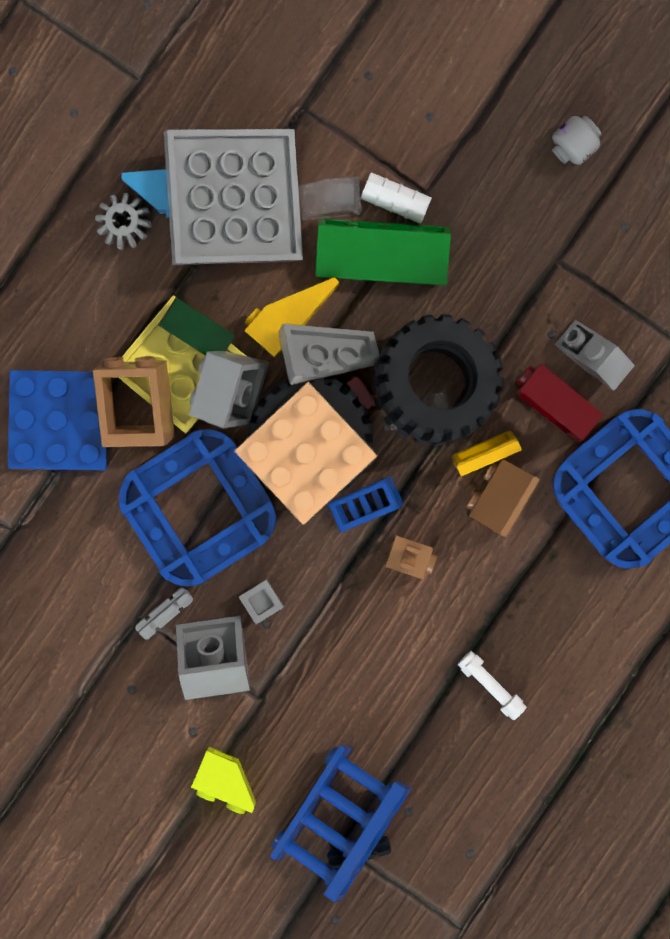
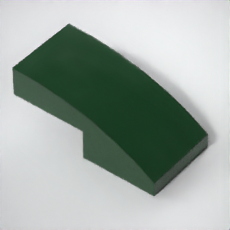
(195, 328)

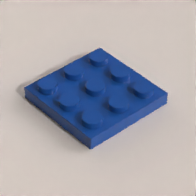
(54, 421)

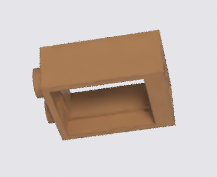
(134, 435)

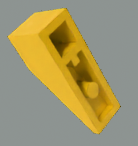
(293, 310)

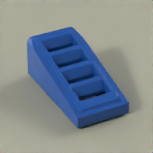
(392, 495)

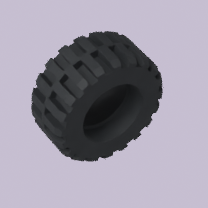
(470, 354)
(336, 395)

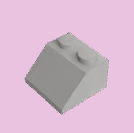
(227, 388)
(212, 658)

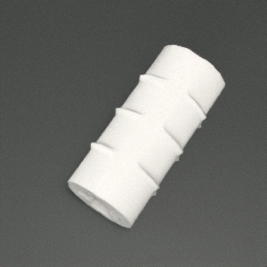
(396, 198)

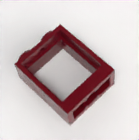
(557, 402)

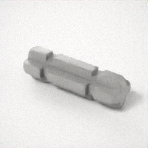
(164, 613)

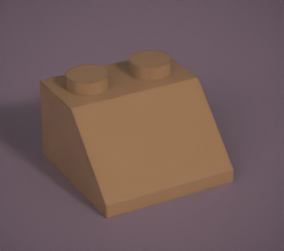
(501, 497)

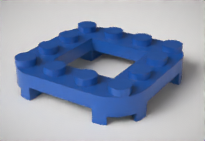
(586, 509)
(157, 533)

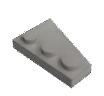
(324, 351)

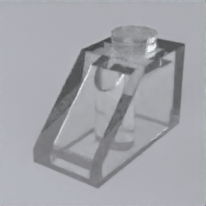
(330, 198)

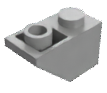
(595, 354)

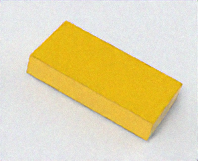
(486, 453)

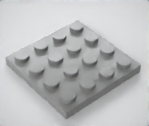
(233, 196)

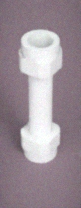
(511, 705)

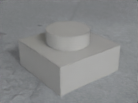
(261, 601)

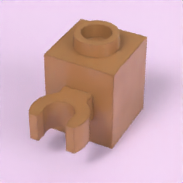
(411, 557)

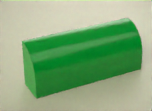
(383, 251)

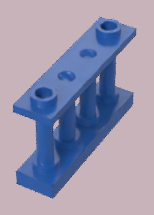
(354, 851)

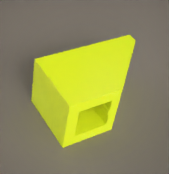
(224, 779)

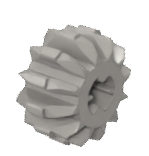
(123, 209)

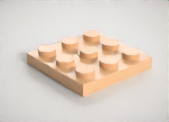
(305, 453)

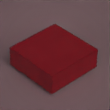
(360, 390)

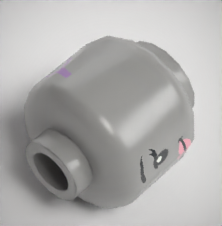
(576, 140)

